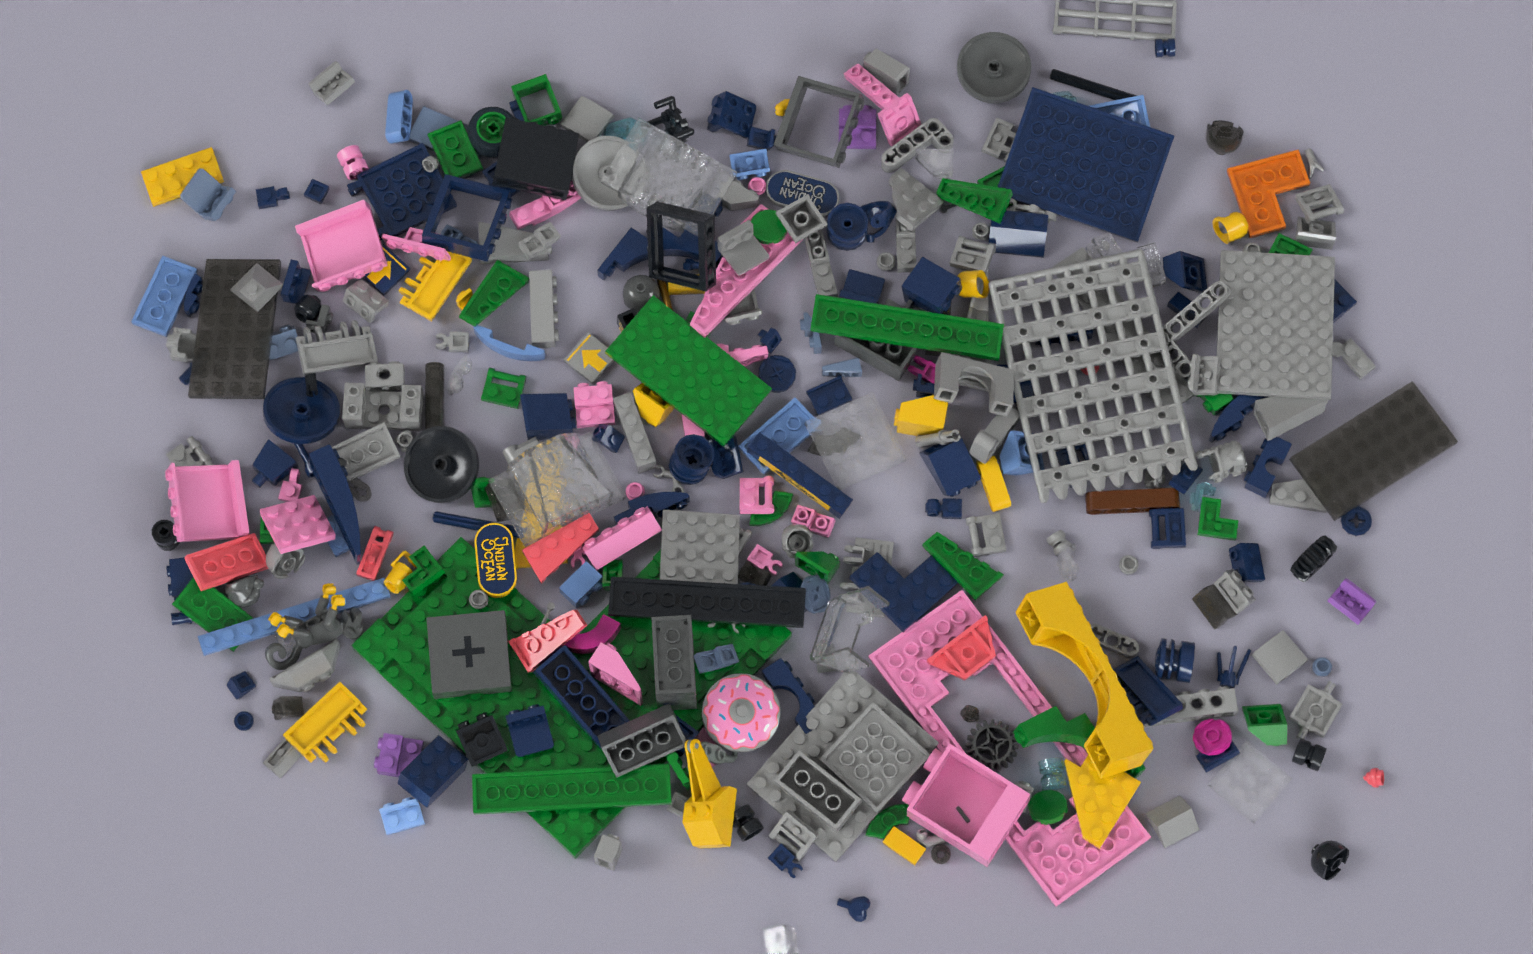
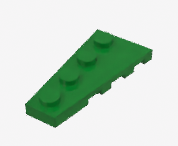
(969, 572)

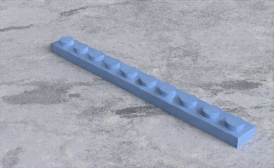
(261, 626)

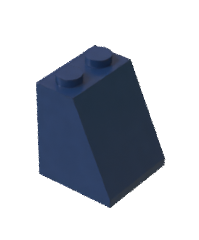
(931, 287)
(547, 415)
(951, 467)

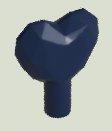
(856, 907)

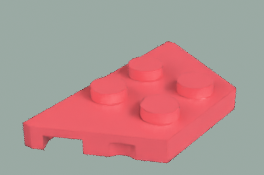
(966, 652)

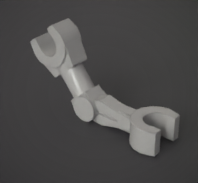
(1031, 209)

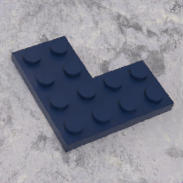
(909, 596)

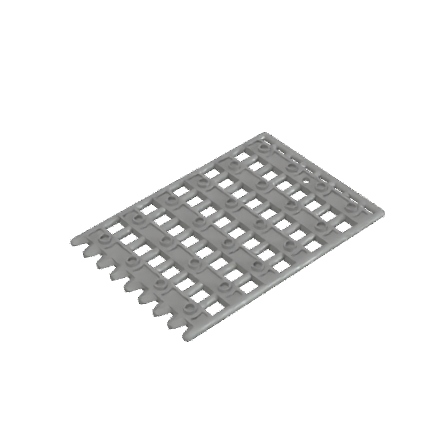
(1096, 392)

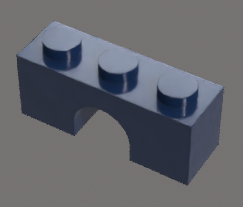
(1260, 480)

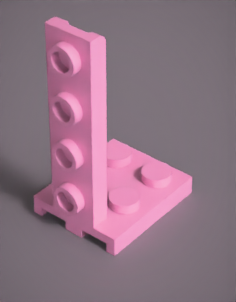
(897, 114)

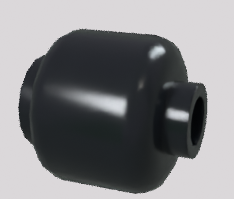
(307, 308)

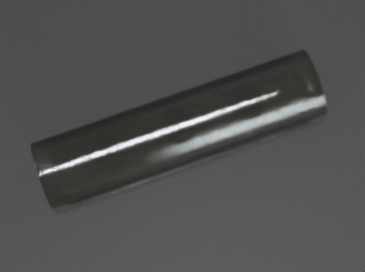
(434, 394)

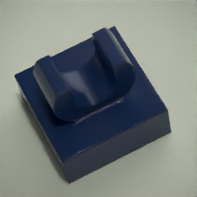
(770, 339)

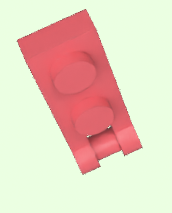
(374, 554)

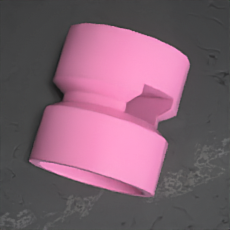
(352, 161)

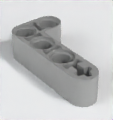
(908, 142)
(992, 437)

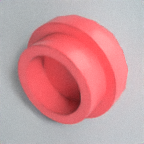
(1375, 777)

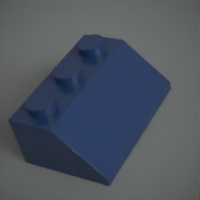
(1020, 234)

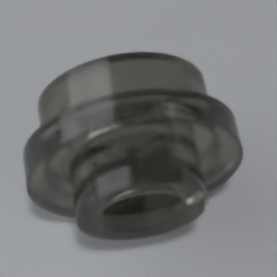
(970, 713)
(943, 848)

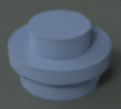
(1322, 667)

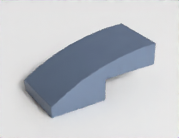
(716, 659)

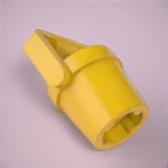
(398, 573)

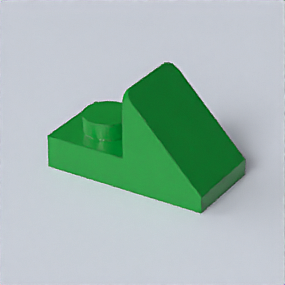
(612, 569)

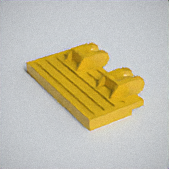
(436, 284)
(324, 721)

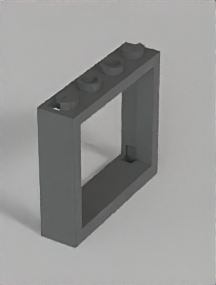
(792, 112)

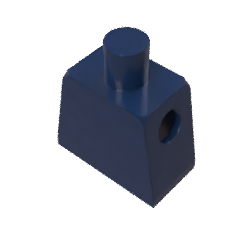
(272, 465)

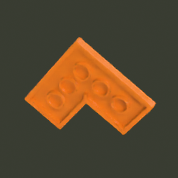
(1257, 185)

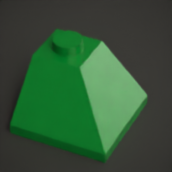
(818, 564)
(1267, 723)

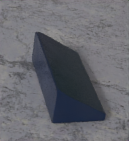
(1178, 303)

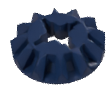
(1362, 515)

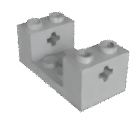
(363, 407)

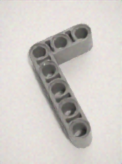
(1186, 325)

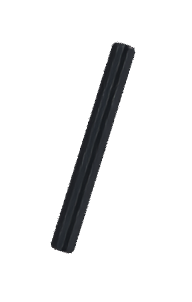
(1088, 85)

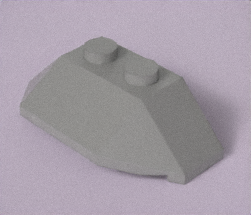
(309, 670)

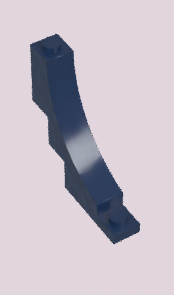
(633, 250)

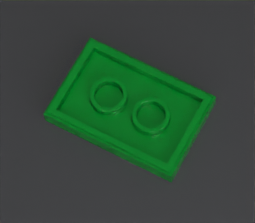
(455, 150)

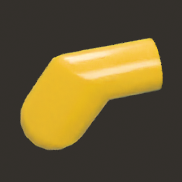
(781, 107)

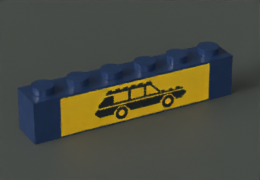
(799, 475)

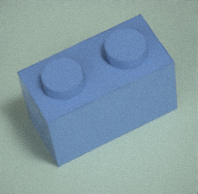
(581, 585)

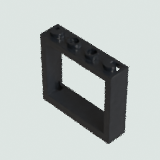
(706, 246)

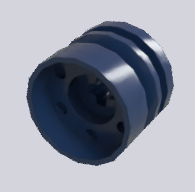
(692, 450)
(1175, 660)

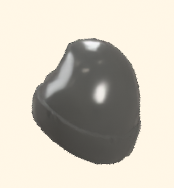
(244, 591)

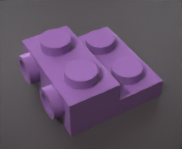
(865, 133)
(396, 754)

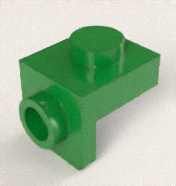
(479, 493)

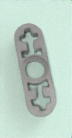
(1127, 641)

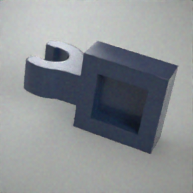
(268, 196)

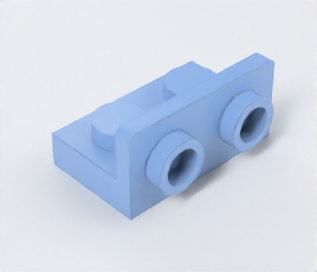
(401, 815)

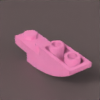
(542, 209)

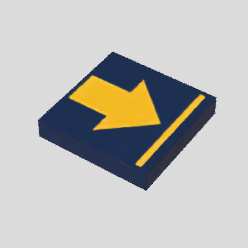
(389, 275)

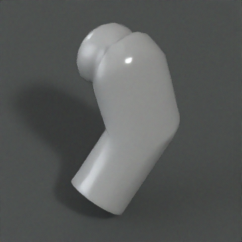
(927, 839)

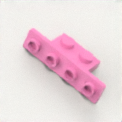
(413, 243)

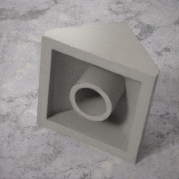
(1316, 234)
(1173, 821)

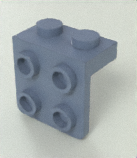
(207, 195)

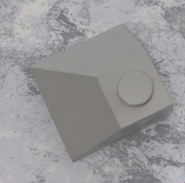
(801, 218)
(257, 287)

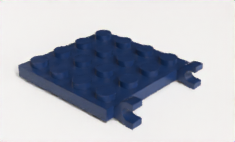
(401, 191)

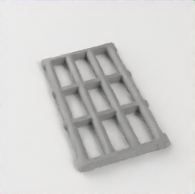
(1119, 17)

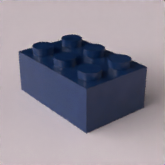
(432, 771)

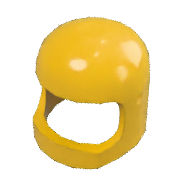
(1235, 225)
(969, 284)

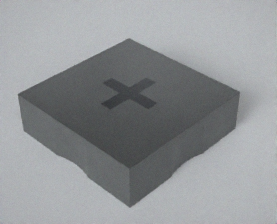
(469, 654)

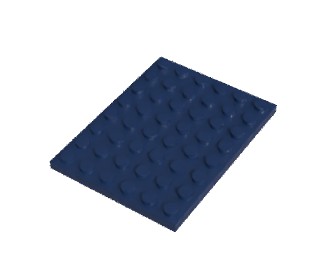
(1085, 164)

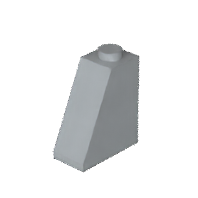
(887, 70)

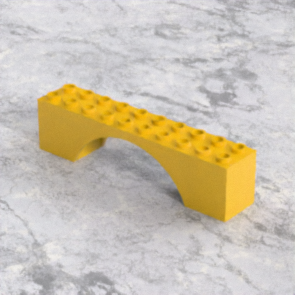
(1058, 623)

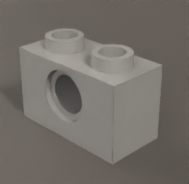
(392, 383)

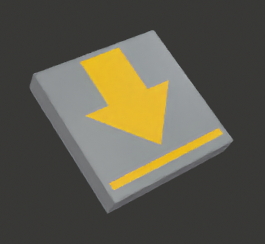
(589, 358)

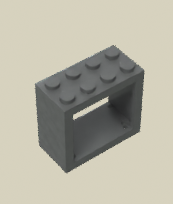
(674, 662)

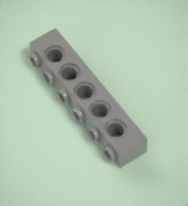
(1207, 711)

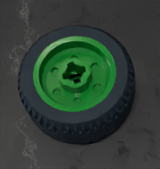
(486, 130)

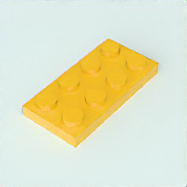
(169, 179)

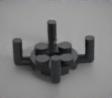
(672, 120)

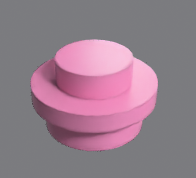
(758, 185)
(634, 490)

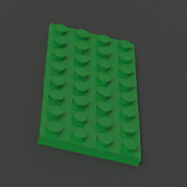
(688, 371)

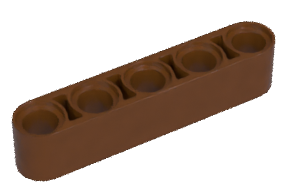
(1131, 500)

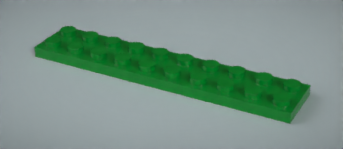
(907, 327)
(570, 789)

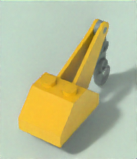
(711, 808)

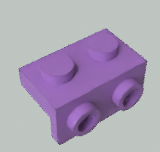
(1352, 601)

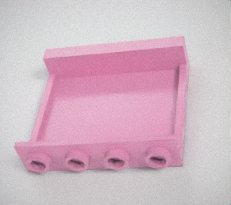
(342, 245)
(207, 502)

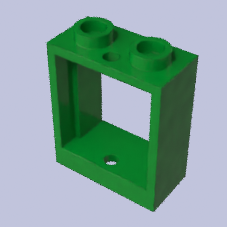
(532, 86)

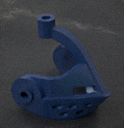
(880, 215)

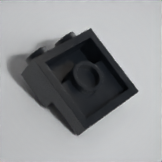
(481, 738)

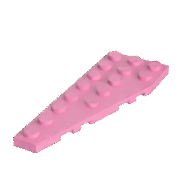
(731, 288)

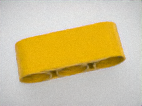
(994, 484)

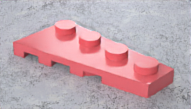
(551, 551)
(541, 643)

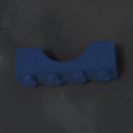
(779, 676)

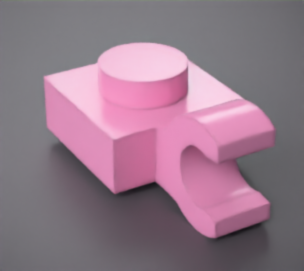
(291, 490)

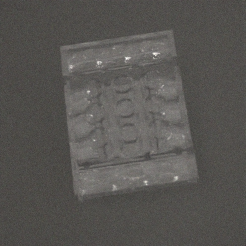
(666, 170)
(556, 485)

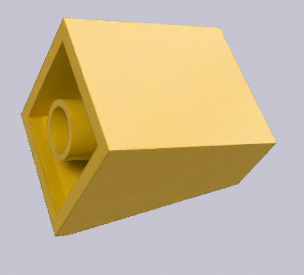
(921, 416)

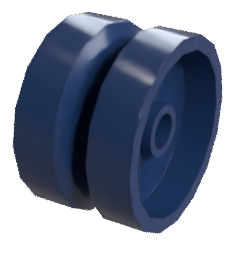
(847, 226)

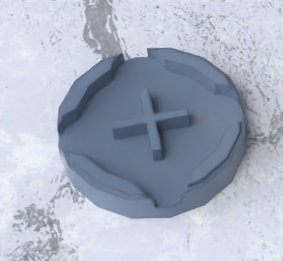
(816, 594)

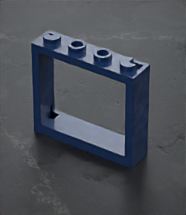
(458, 246)

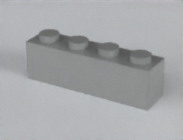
(542, 308)
(634, 432)

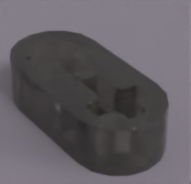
(362, 486)

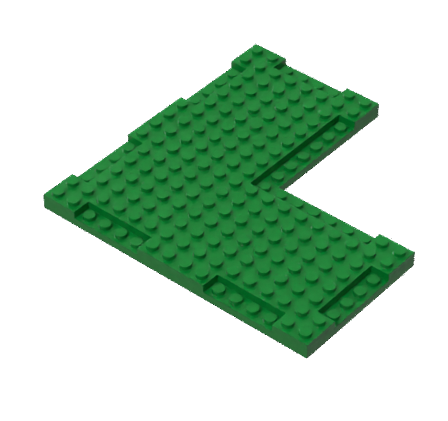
(400, 654)

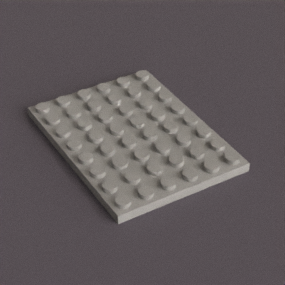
(1276, 325)
(828, 721)

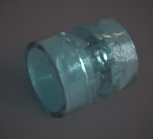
(1052, 774)

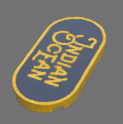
(495, 560)

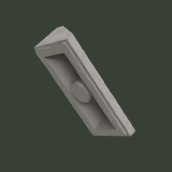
(282, 758)

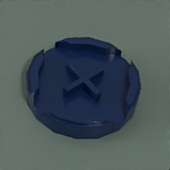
(777, 373)

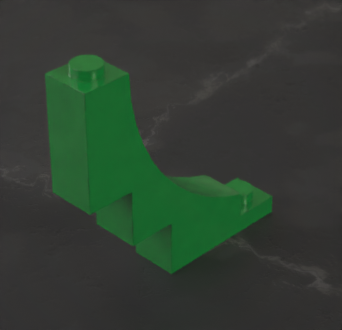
(1052, 727)

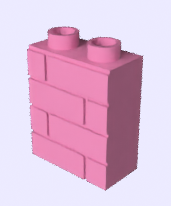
(982, 794)

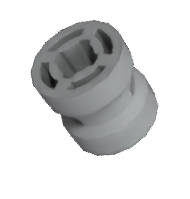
(1058, 541)

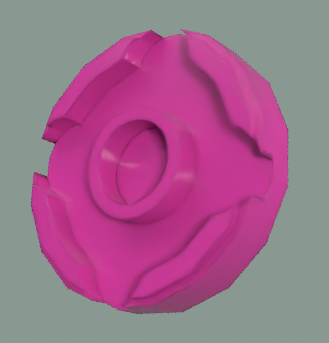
(1212, 736)

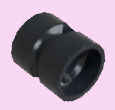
(163, 535)
(1309, 754)
(749, 828)

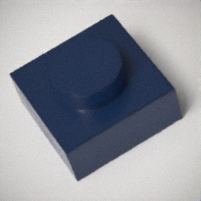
(316, 191)

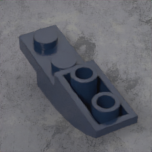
(1233, 417)
(656, 503)

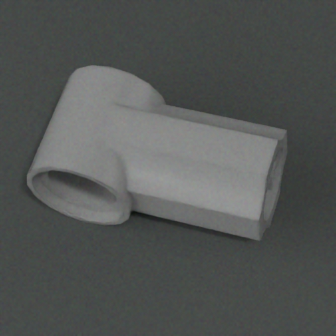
(514, 451)

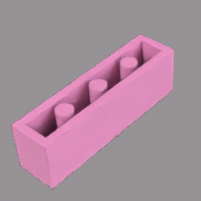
(621, 538)

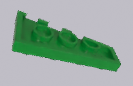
(981, 199)
(494, 290)

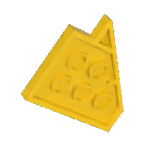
(1098, 800)

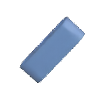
(399, 116)

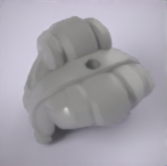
(793, 534)

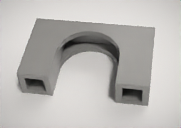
(996, 379)

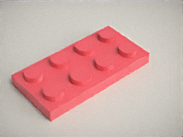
(227, 562)

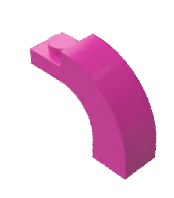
(588, 642)

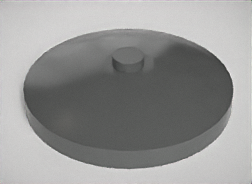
(993, 67)

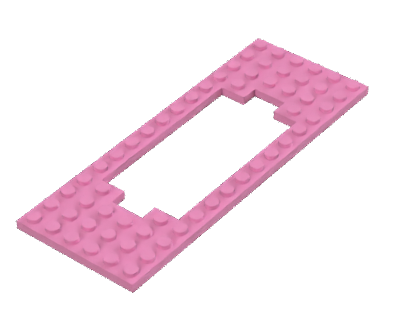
(1056, 857)

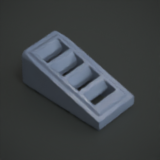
(846, 368)

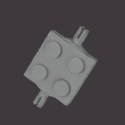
(1315, 710)

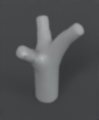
(1312, 162)

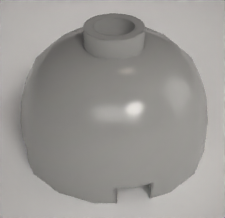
(284, 563)

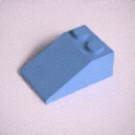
(1128, 108)

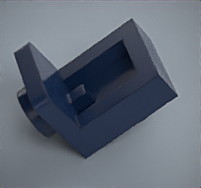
(761, 138)
(608, 437)

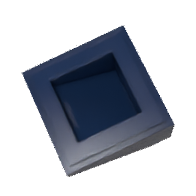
(240, 685)

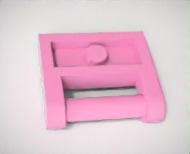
(750, 495)

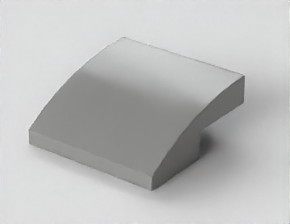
(587, 119)
(1279, 657)

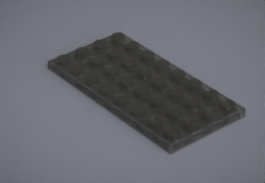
(232, 336)
(1373, 450)

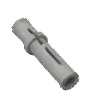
(942, 437)

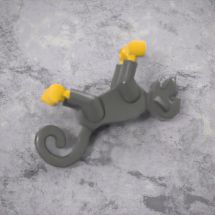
(316, 630)

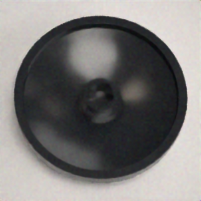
(441, 464)

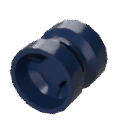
(1165, 47)

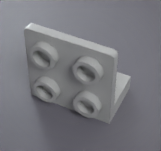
(742, 248)

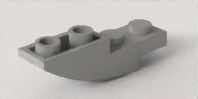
(905, 248)
(820, 264)

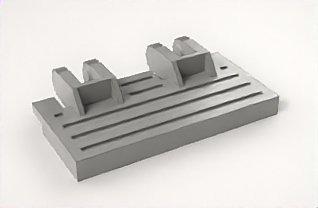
(337, 350)
(867, 548)

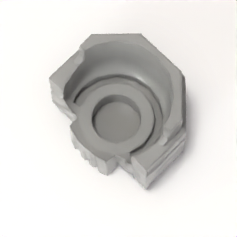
(181, 344)

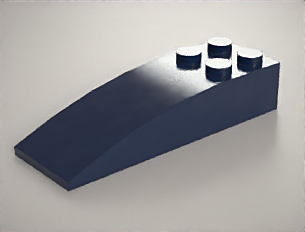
(335, 488)
(580, 694)

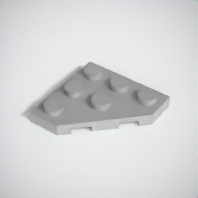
(912, 199)

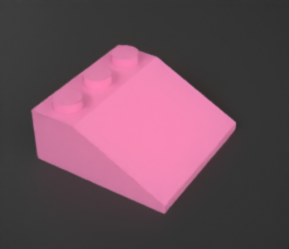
(611, 670)

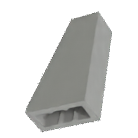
(506, 247)
(1282, 414)

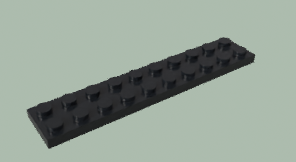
(707, 601)

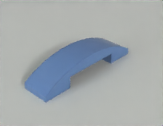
(530, 353)

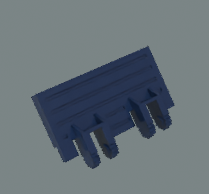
(1146, 692)

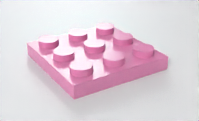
(297, 524)

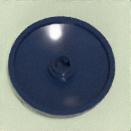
(297, 416)

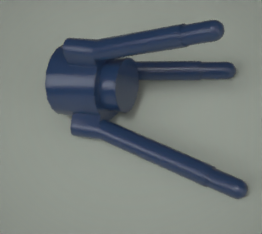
(1228, 677)

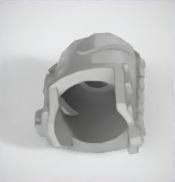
(1224, 458)

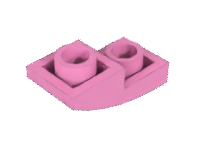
(815, 522)

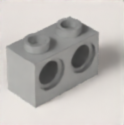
(608, 851)

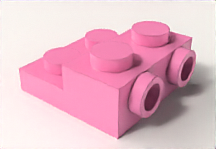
(594, 404)

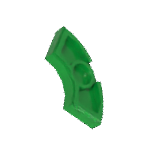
(781, 503)
(886, 820)

